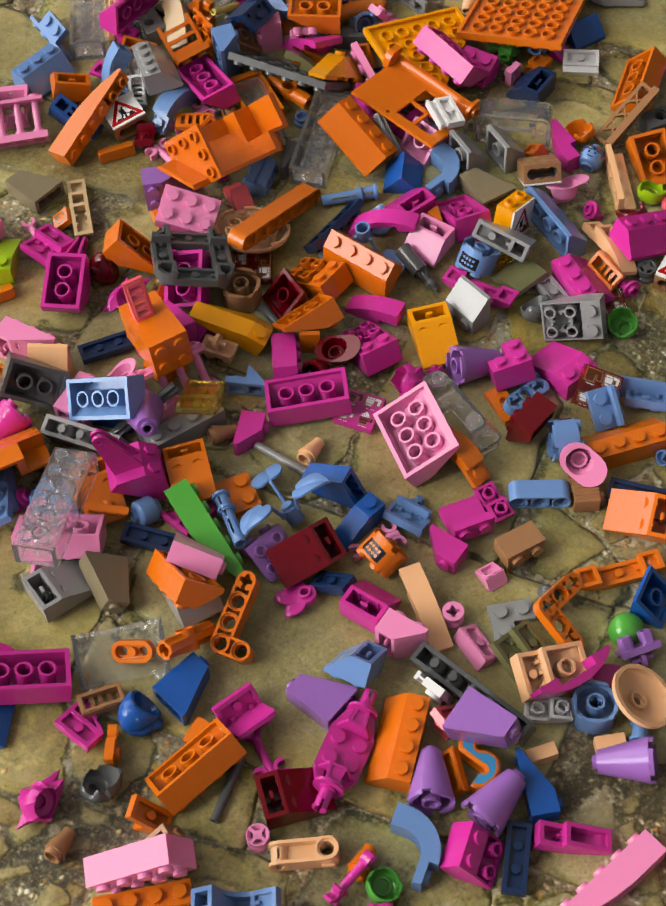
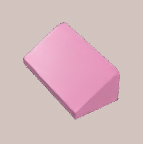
(474, 646)

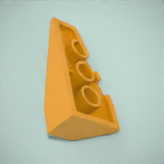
(336, 67)

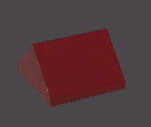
(284, 294)

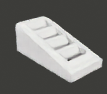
(137, 80)

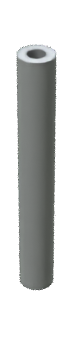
(279, 457)

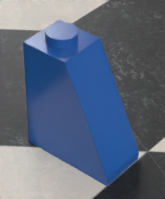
(343, 486)
(183, 687)

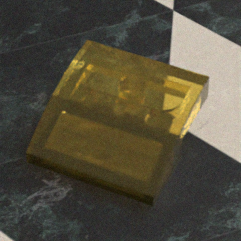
(201, 397)

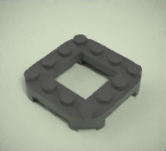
(166, 268)

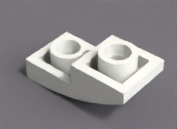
(549, 711)

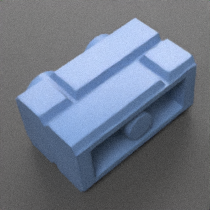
(261, 177)

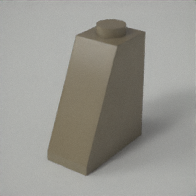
(485, 187)
(34, 190)
(107, 579)

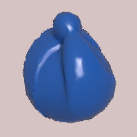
(139, 715)

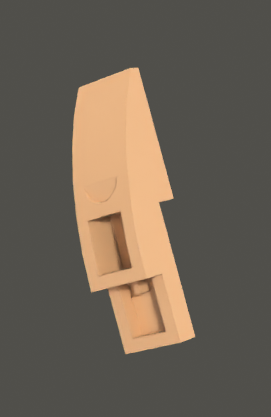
(599, 234)

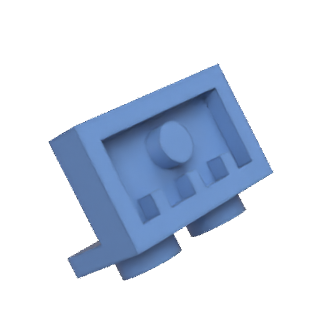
(605, 408)

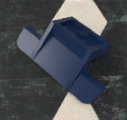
(252, 13)

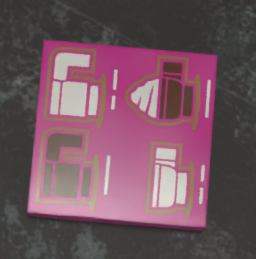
(363, 408)

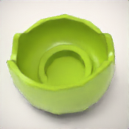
(651, 192)

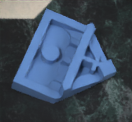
(409, 514)

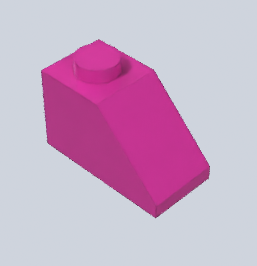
(250, 429)
(447, 550)

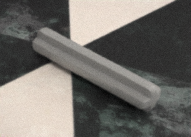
(385, 128)

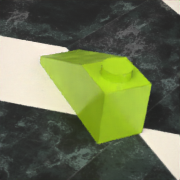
(9, 260)

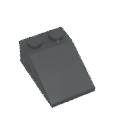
(32, 381)

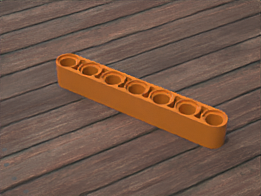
(273, 216)

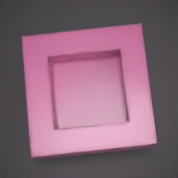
(512, 73)

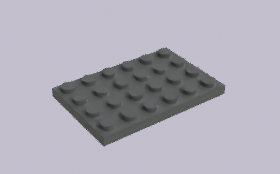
(287, 71)

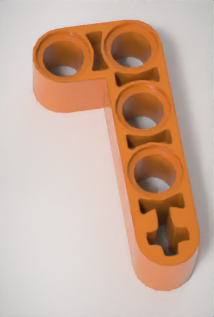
(241, 615)

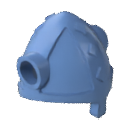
(363, 20)

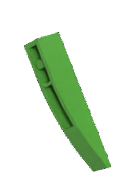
(201, 526)

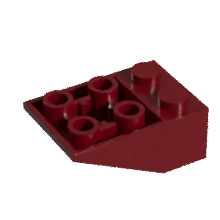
(306, 552)
(288, 796)

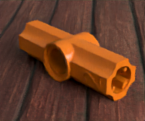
(291, 92)
(186, 640)

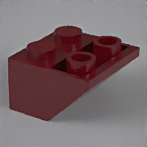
(530, 418)

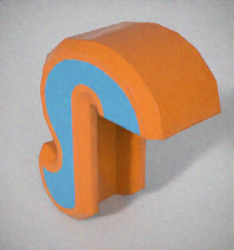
(482, 761)

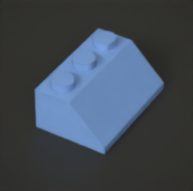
(225, 41)
(37, 69)

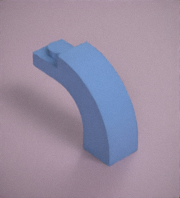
(117, 57)
(169, 104)
(448, 163)
(420, 830)
(214, 896)

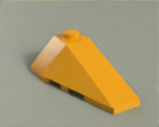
(235, 326)

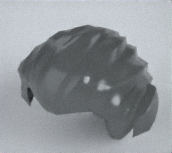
(531, 309)
(101, 784)

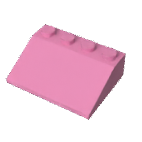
(417, 434)

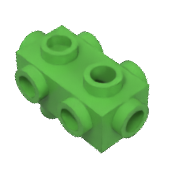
(506, 52)

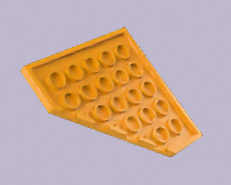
(405, 31)

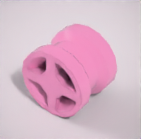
(452, 620)
(258, 832)

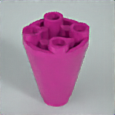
(11, 420)

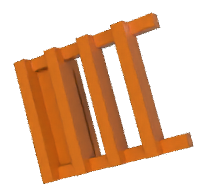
(184, 55)

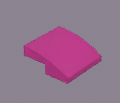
(46, 240)

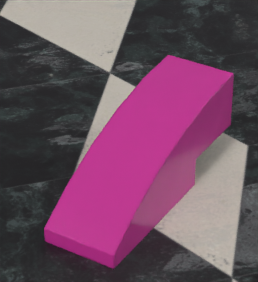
(564, 147)
(376, 309)
(571, 838)

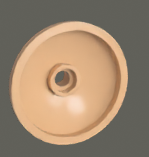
(640, 695)

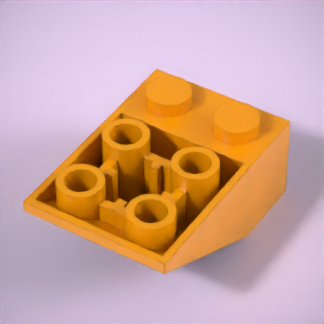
(432, 333)

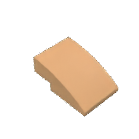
(543, 665)

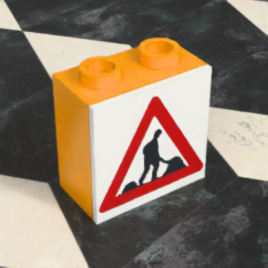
(515, 211)

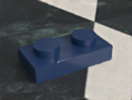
(332, 582)

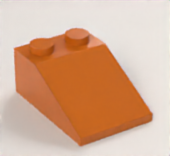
(322, 14)
(648, 155)
(128, 247)
(314, 314)

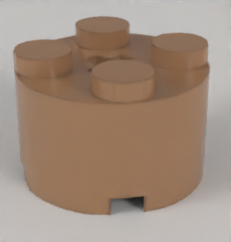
(244, 291)

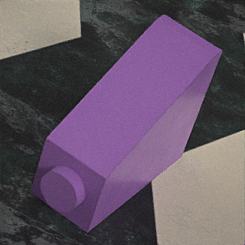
(320, 698)

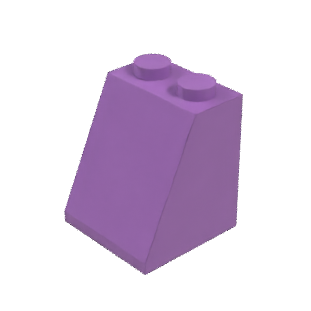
(482, 722)

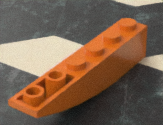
(87, 119)

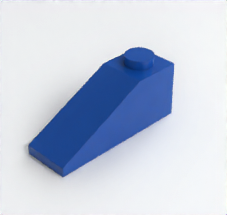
(62, 110)
(360, 520)
(538, 793)

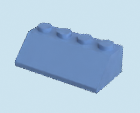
(555, 225)
(105, 397)

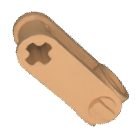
(303, 853)

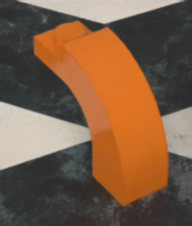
(470, 460)

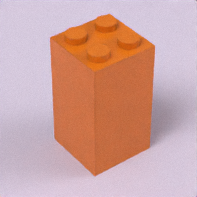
(159, 338)

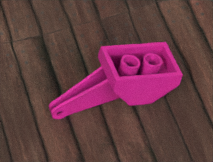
(67, 279)
(132, 467)

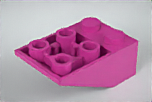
(377, 348)

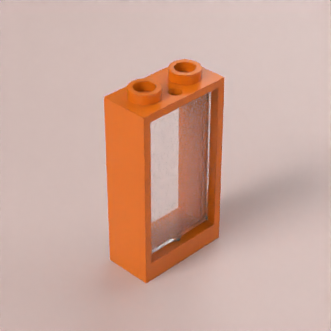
(251, 87)

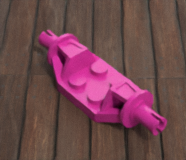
(344, 751)

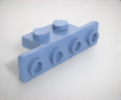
(52, 30)
(644, 393)

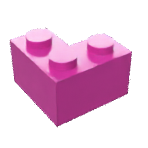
(513, 367)

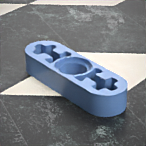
(528, 389)

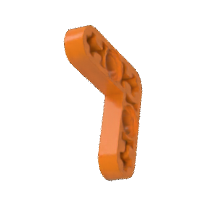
(553, 612)

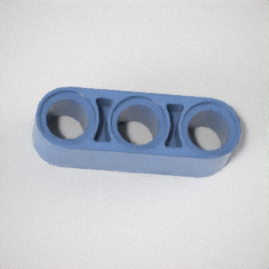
(539, 494)

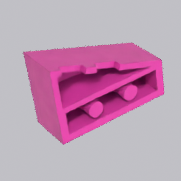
(286, 355)

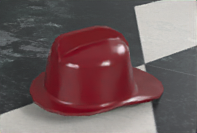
(337, 348)

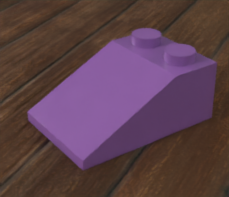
(154, 184)

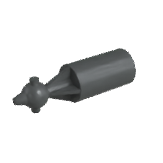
(416, 265)

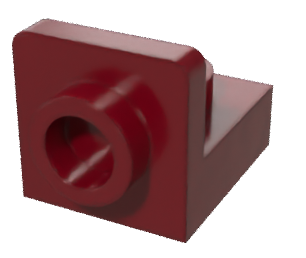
(146, 134)

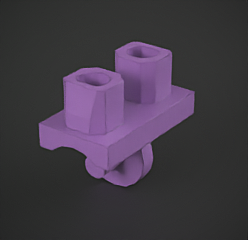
(628, 649)

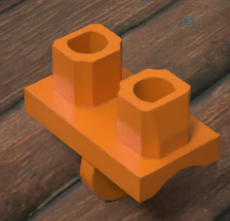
(204, 7)

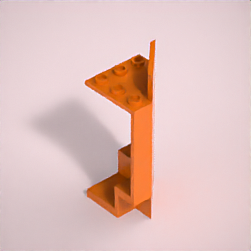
(226, 145)
(24, 450)

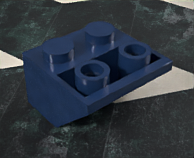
(534, 85)

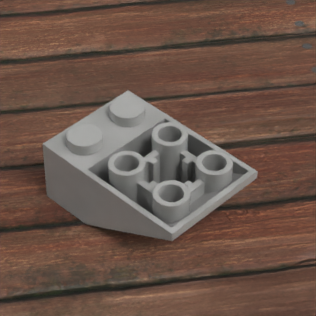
(574, 317)
(57, 589)

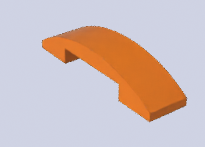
(619, 573)

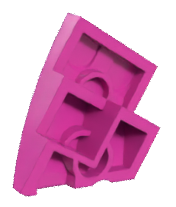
(315, 44)

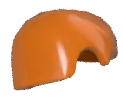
(581, 131)

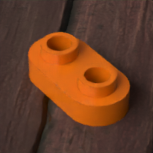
(135, 651)

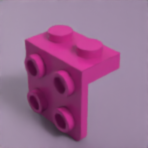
(467, 519)
(243, 712)

